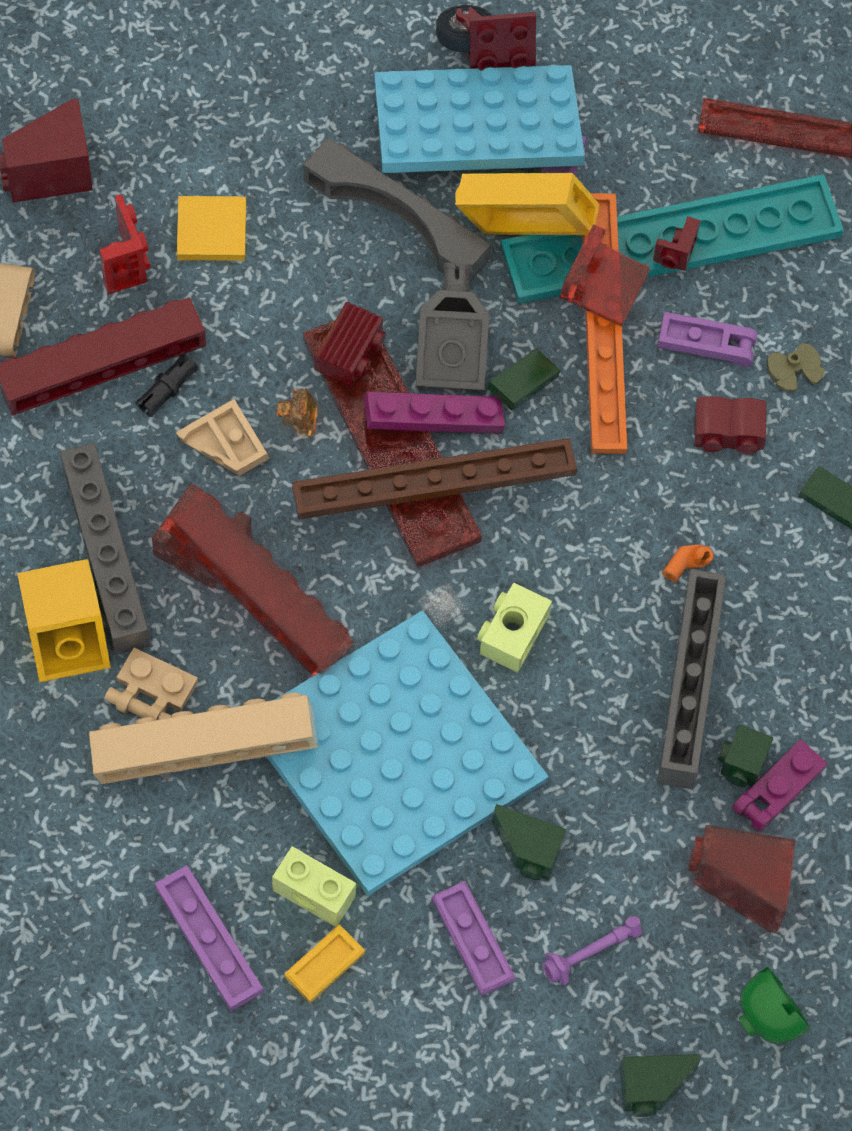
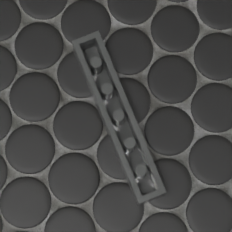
(691, 679)

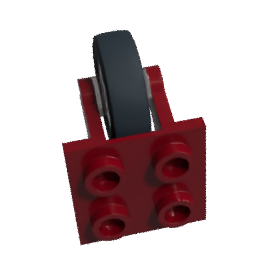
(489, 38)

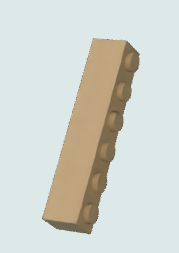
(203, 738)

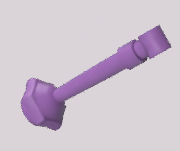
(558, 967)

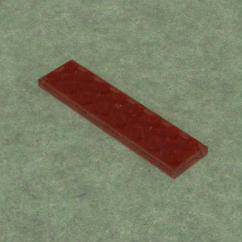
(427, 526)

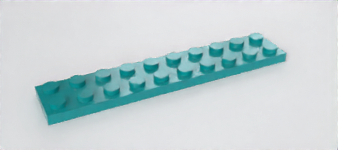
(729, 229)

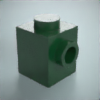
(744, 756)

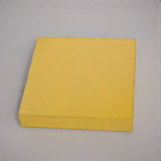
(211, 228)

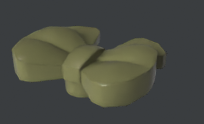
(784, 368)

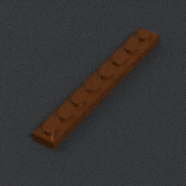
(434, 478)

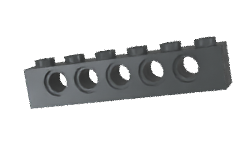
(105, 549)

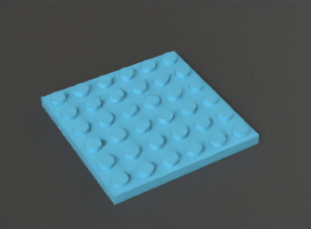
(403, 754)

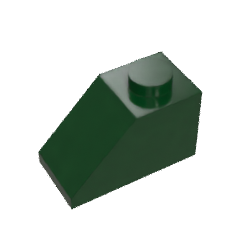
(528, 842)
(653, 1080)

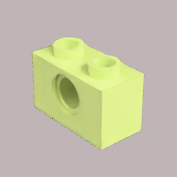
(509, 646)
(314, 886)

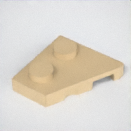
(226, 439)

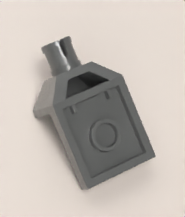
(453, 335)

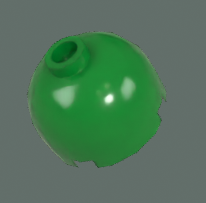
(770, 1009)

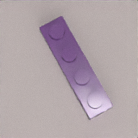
(209, 938)

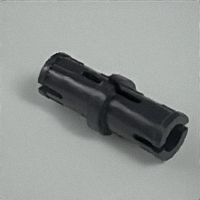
(167, 385)

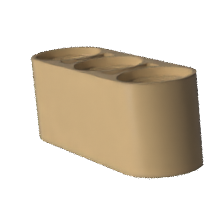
(13, 304)

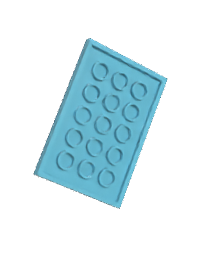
(478, 119)

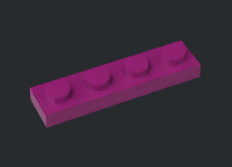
(434, 412)

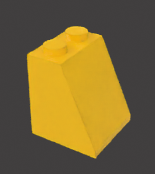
(64, 620)

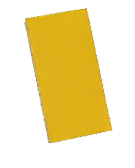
(324, 963)

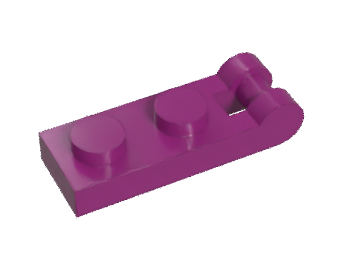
(780, 785)

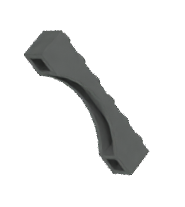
(345, 176)

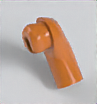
(687, 558)

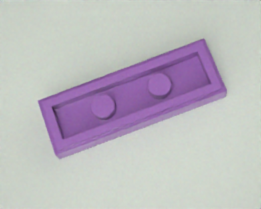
(473, 938)

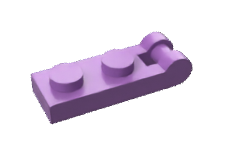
(707, 338)

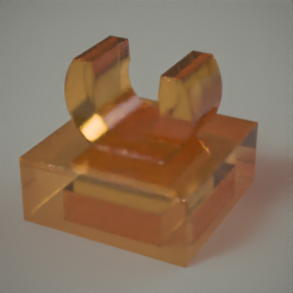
(299, 412)

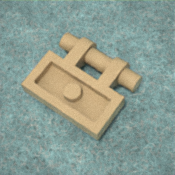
(154, 679)

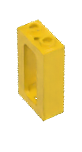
(527, 203)

